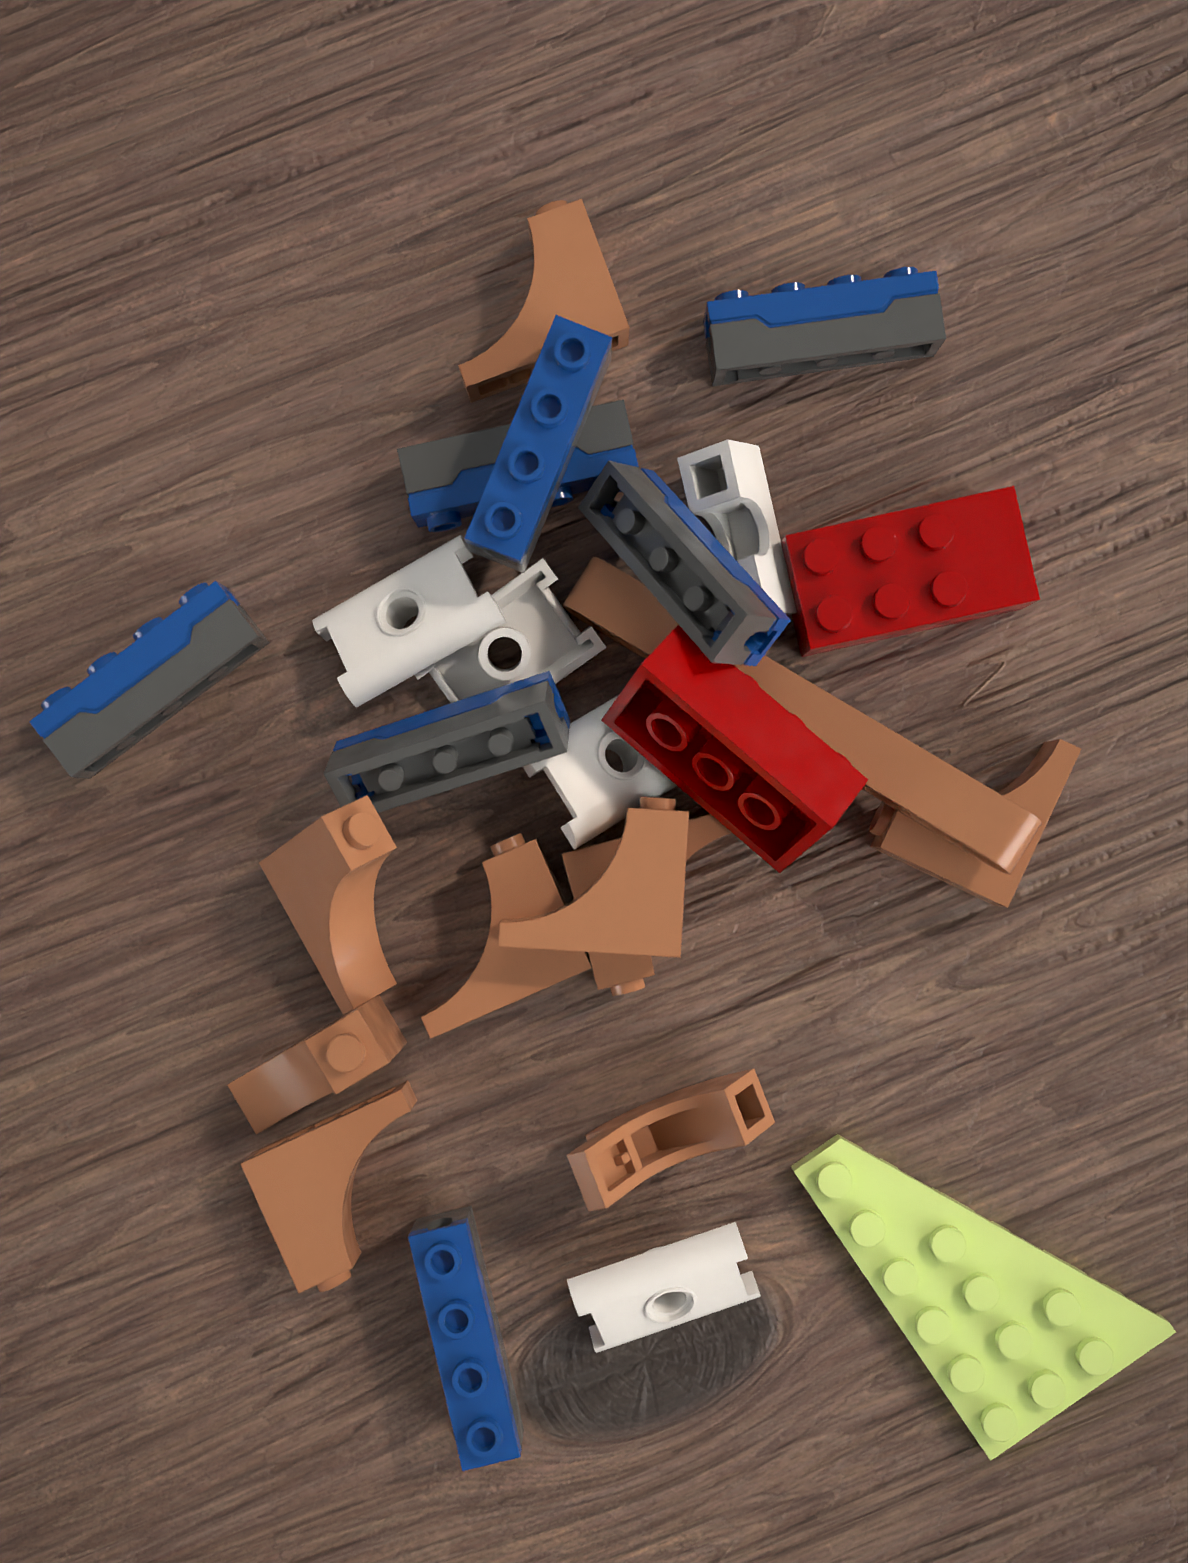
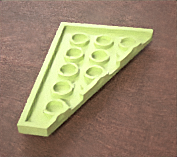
(986, 1311)

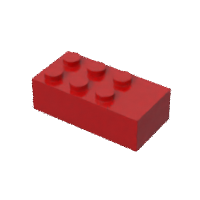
(909, 571)
(734, 750)

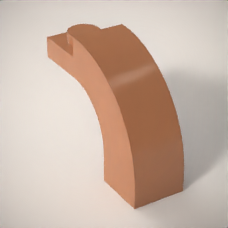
(667, 1131)

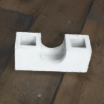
(733, 495)

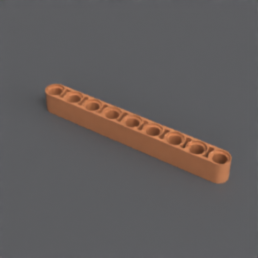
(896, 768)

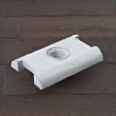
(371, 623)
(536, 623)
(589, 786)
(664, 1287)

